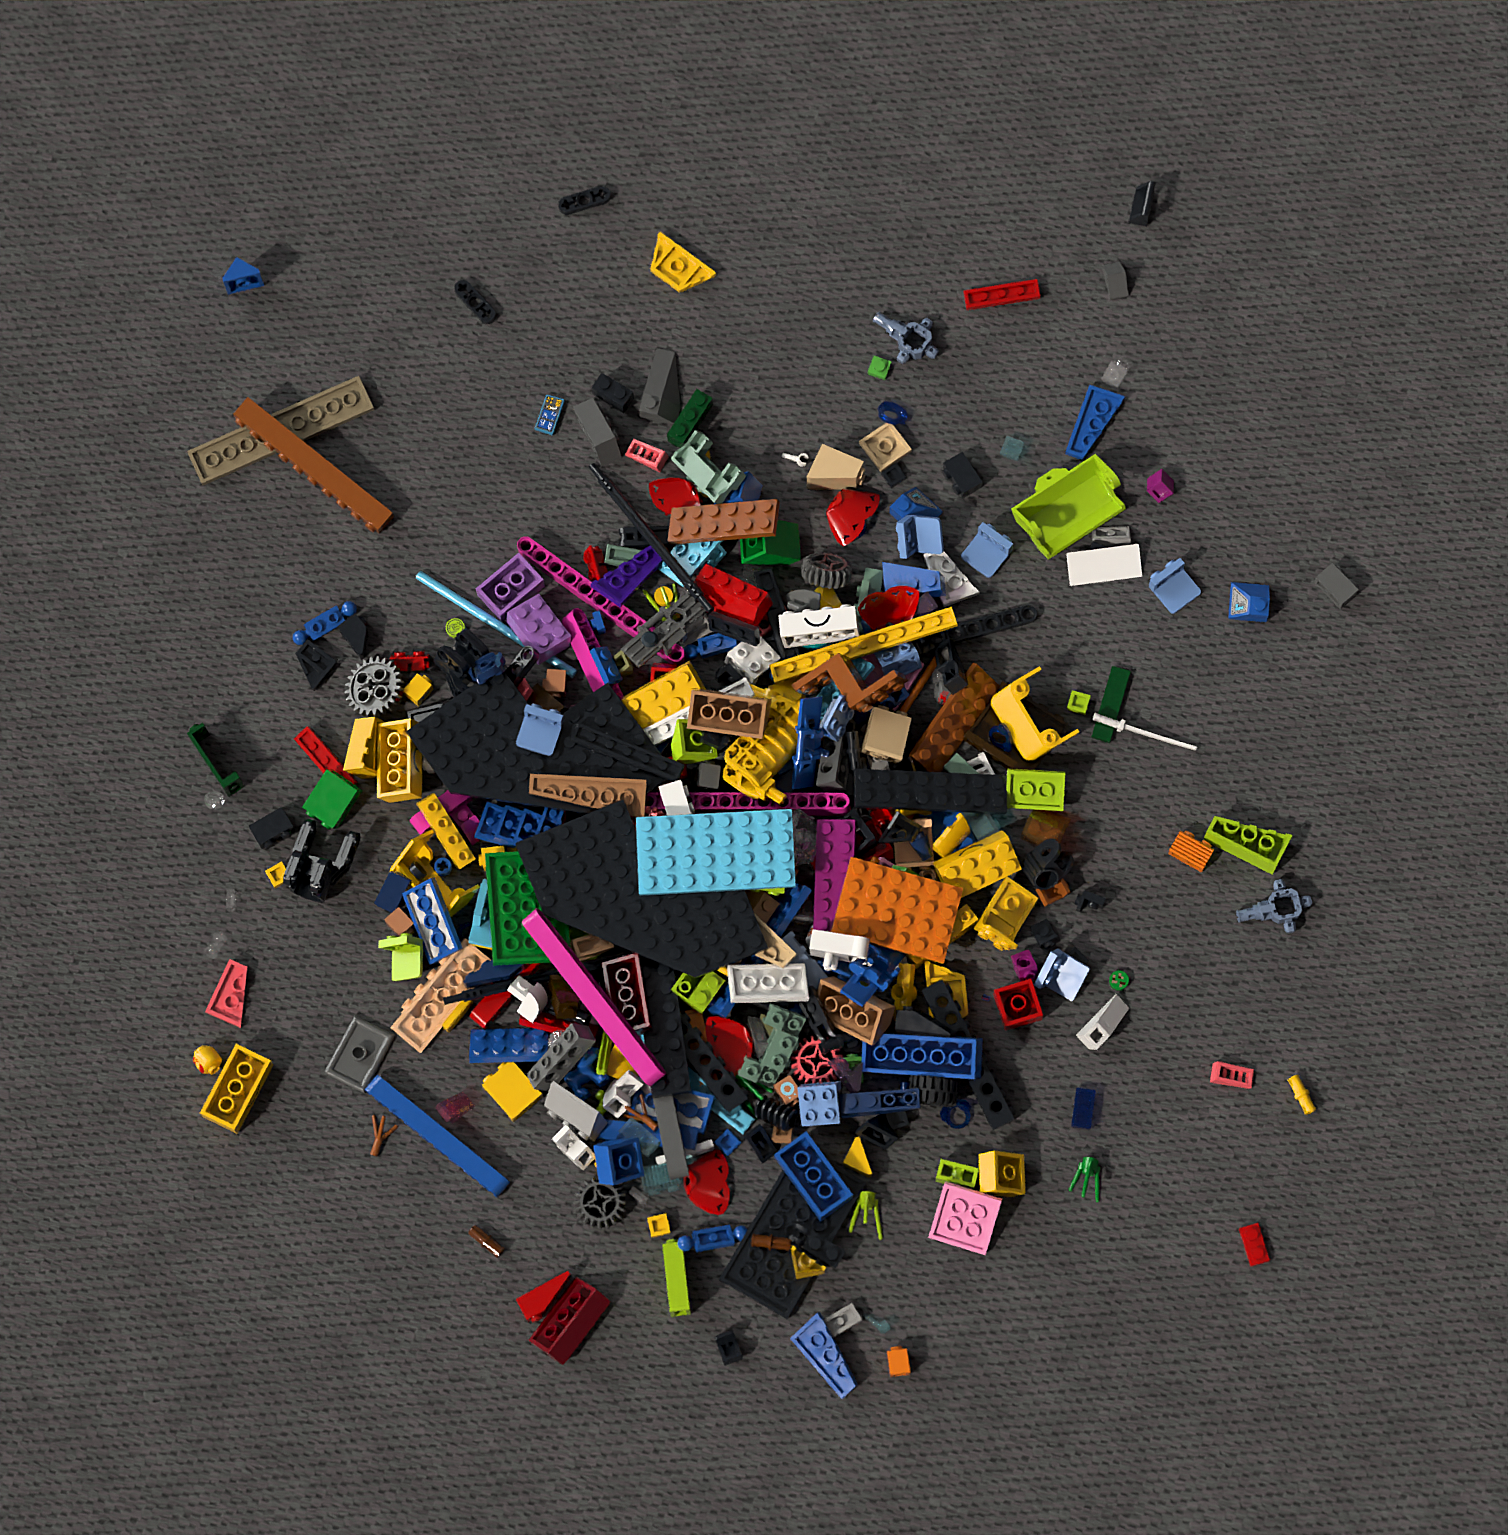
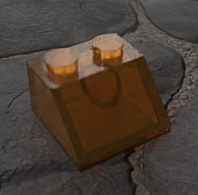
(1043, 826)

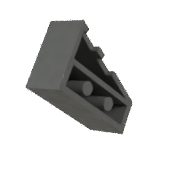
(598, 431)

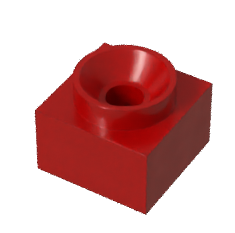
(1021, 992)

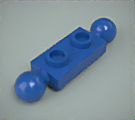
(324, 623)
(710, 646)
(712, 1238)

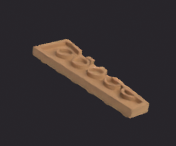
(591, 791)

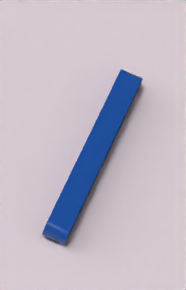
(437, 1135)

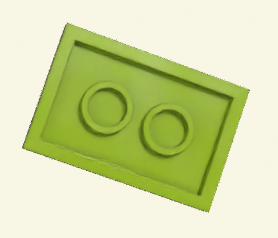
(1035, 789)

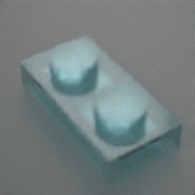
(647, 1141)

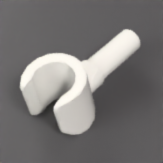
(796, 458)

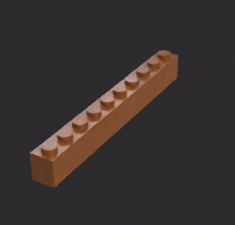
(313, 465)

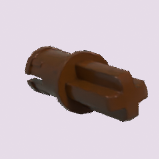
(486, 1241)
(771, 1242)

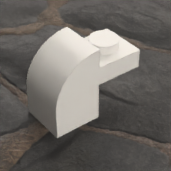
(532, 997)
(619, 1093)
(573, 1147)

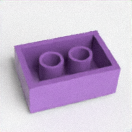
(510, 586)
(539, 628)

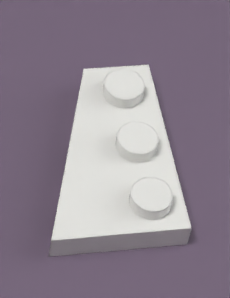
(956, 583)

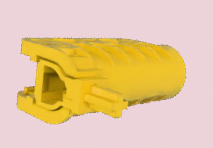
(764, 757)

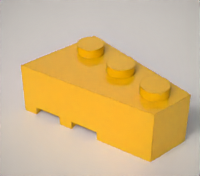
(362, 749)

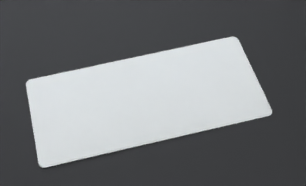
(1104, 564)

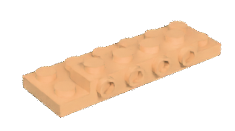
(426, 1011)

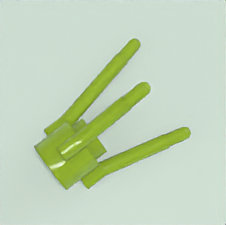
(676, 617)
(867, 1202)

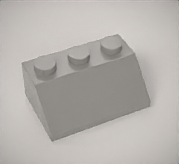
(574, 1112)

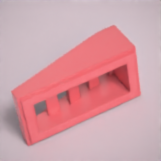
(654, 463)
(1231, 1082)

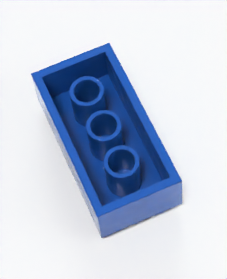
(813, 1176)

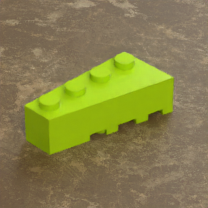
(1248, 843)

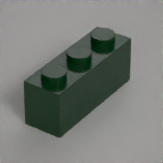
(690, 418)

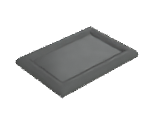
(359, 1054)

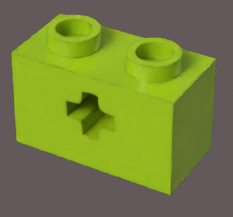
(957, 1174)

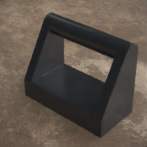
(1142, 203)
(868, 837)

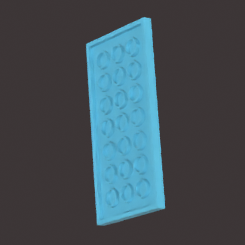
(715, 852)

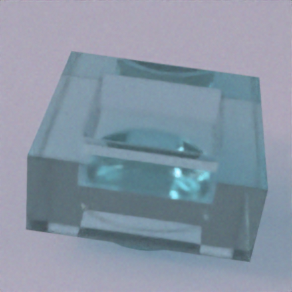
(1012, 448)

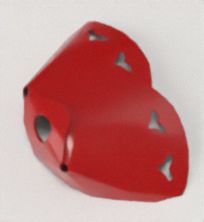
(675, 492)
(848, 510)
(889, 607)
(731, 1042)
(707, 1182)

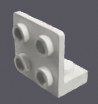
(752, 660)

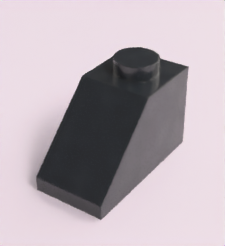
(355, 633)

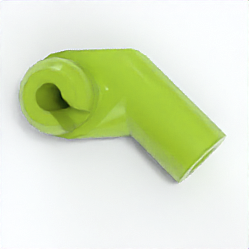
(599, 1096)

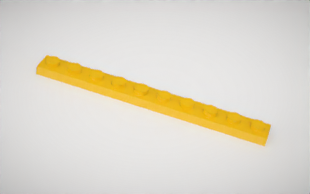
(865, 644)

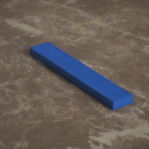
(611, 1132)

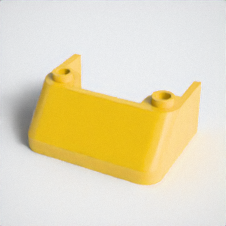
(1024, 733)
(419, 851)

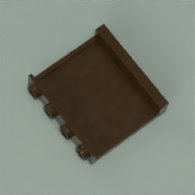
(979, 733)

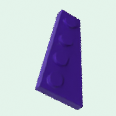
(628, 577)

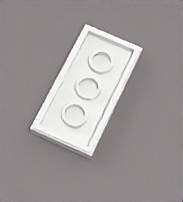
(767, 983)

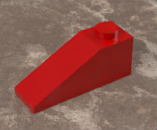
(539, 1300)

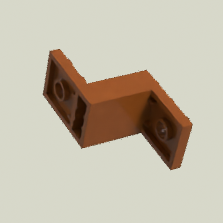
(850, 683)

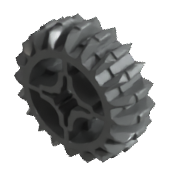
(826, 570)
(591, 1204)

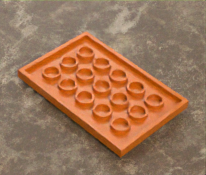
(897, 910)

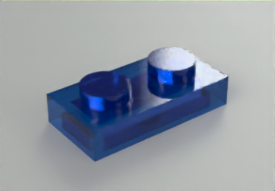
(1083, 1108)

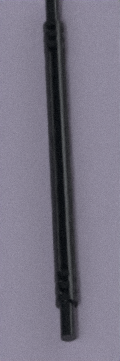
(651, 538)
(540, 977)

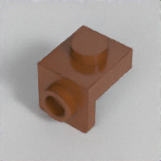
(1055, 893)

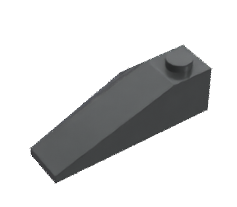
(661, 392)

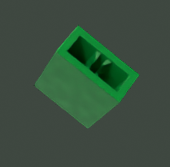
(332, 799)

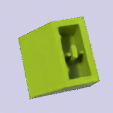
(697, 991)

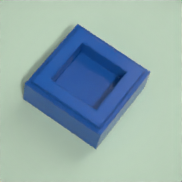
(727, 1142)

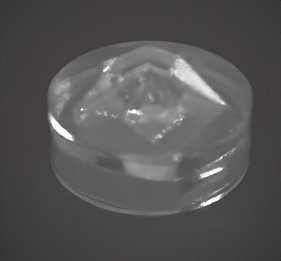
(214, 800)

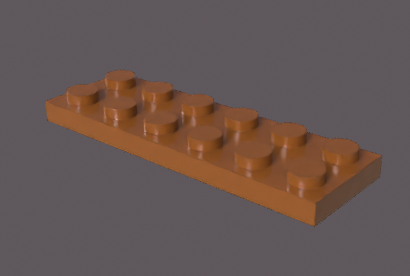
(723, 521)
(954, 720)

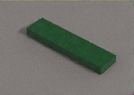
(1111, 702)

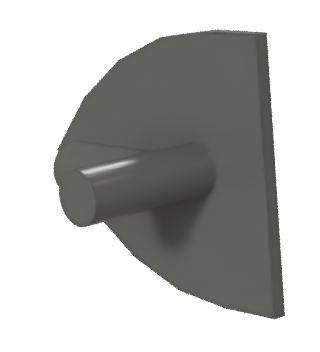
(802, 599)

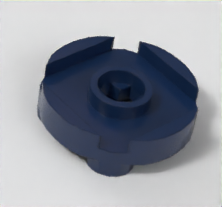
(487, 667)

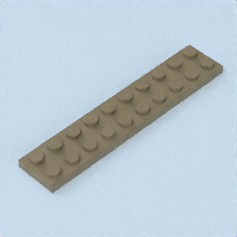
(303, 419)

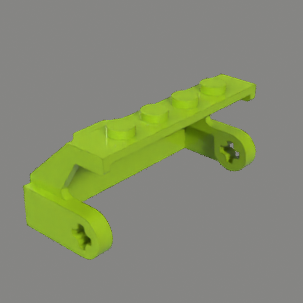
(1069, 505)

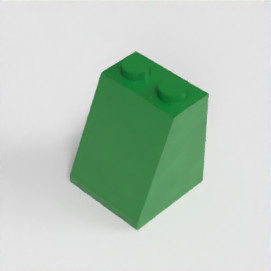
(773, 550)

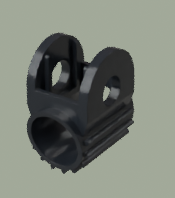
(1042, 866)

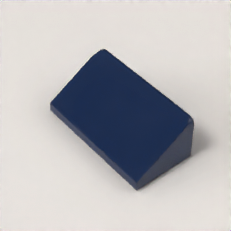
(391, 891)

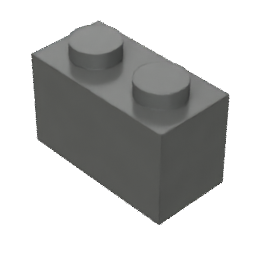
(1336, 585)
(706, 777)

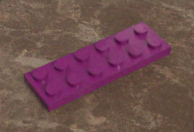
(833, 851)

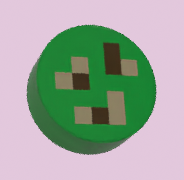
(1118, 980)

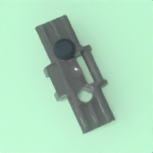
(667, 634)

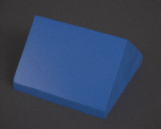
(242, 277)

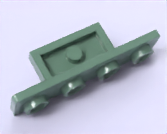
(870, 584)

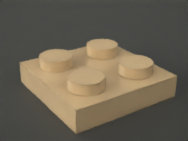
(885, 446)

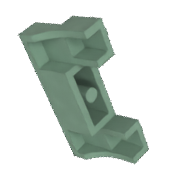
(703, 471)
(779, 1049)

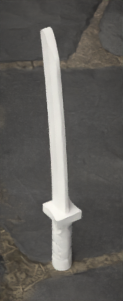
(1120, 725)

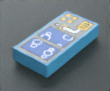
(549, 415)

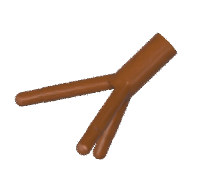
(639, 1117)
(378, 1134)

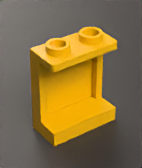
(511, 1090)

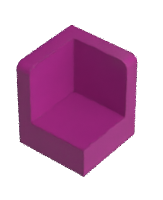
(1160, 485)

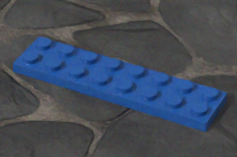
(789, 905)

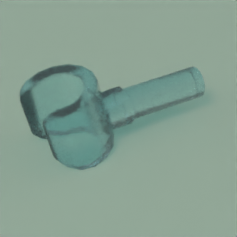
(882, 1327)

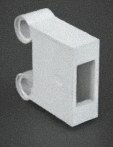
(837, 947)

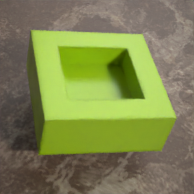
(1078, 702)

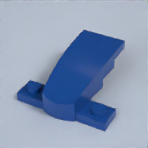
(512, 825)

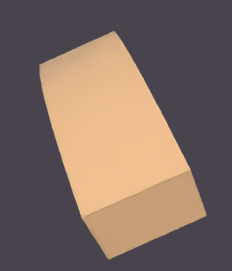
(589, 946)

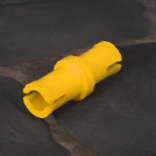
(1301, 1094)

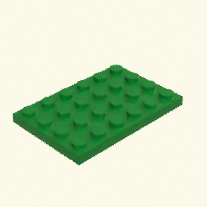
(510, 902)

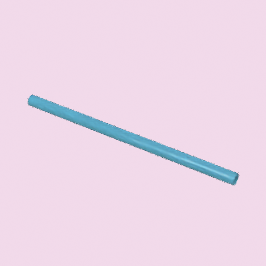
(485, 617)

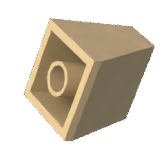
(835, 471)
(886, 734)

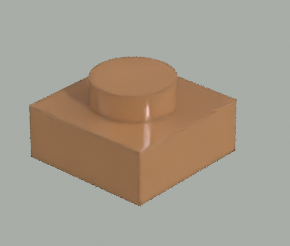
(781, 1136)

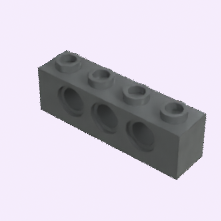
(834, 769)
(561, 1056)

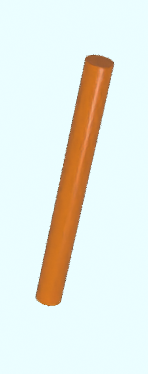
(918, 687)

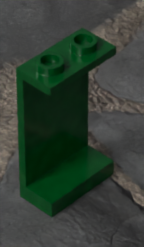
(231, 783)

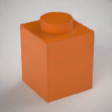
(898, 1361)

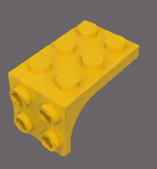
(1005, 914)

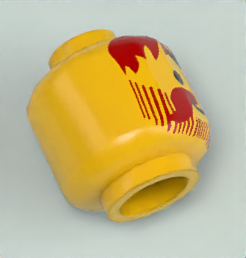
(207, 1059)

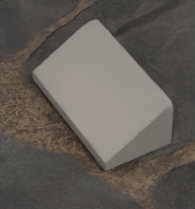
(1112, 536)

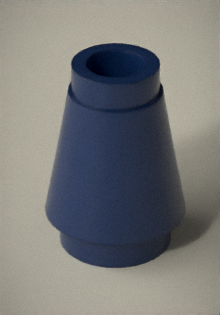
(922, 846)

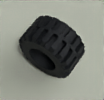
(935, 1090)

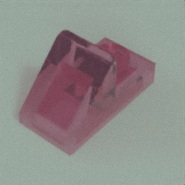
(454, 1107)

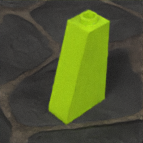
(676, 1279)

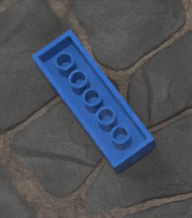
(924, 1056)

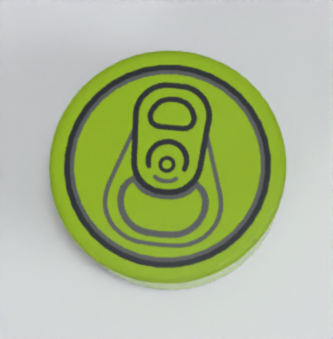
(454, 626)

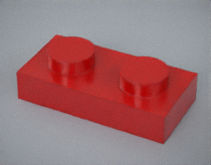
(1254, 1244)

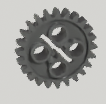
(374, 687)

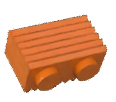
(1191, 851)

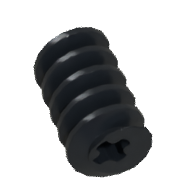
(776, 1113)

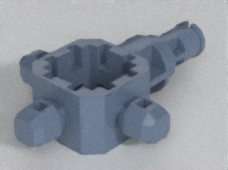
(900, 332)
(1266, 909)

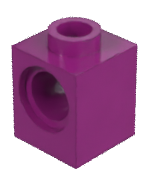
(1024, 966)

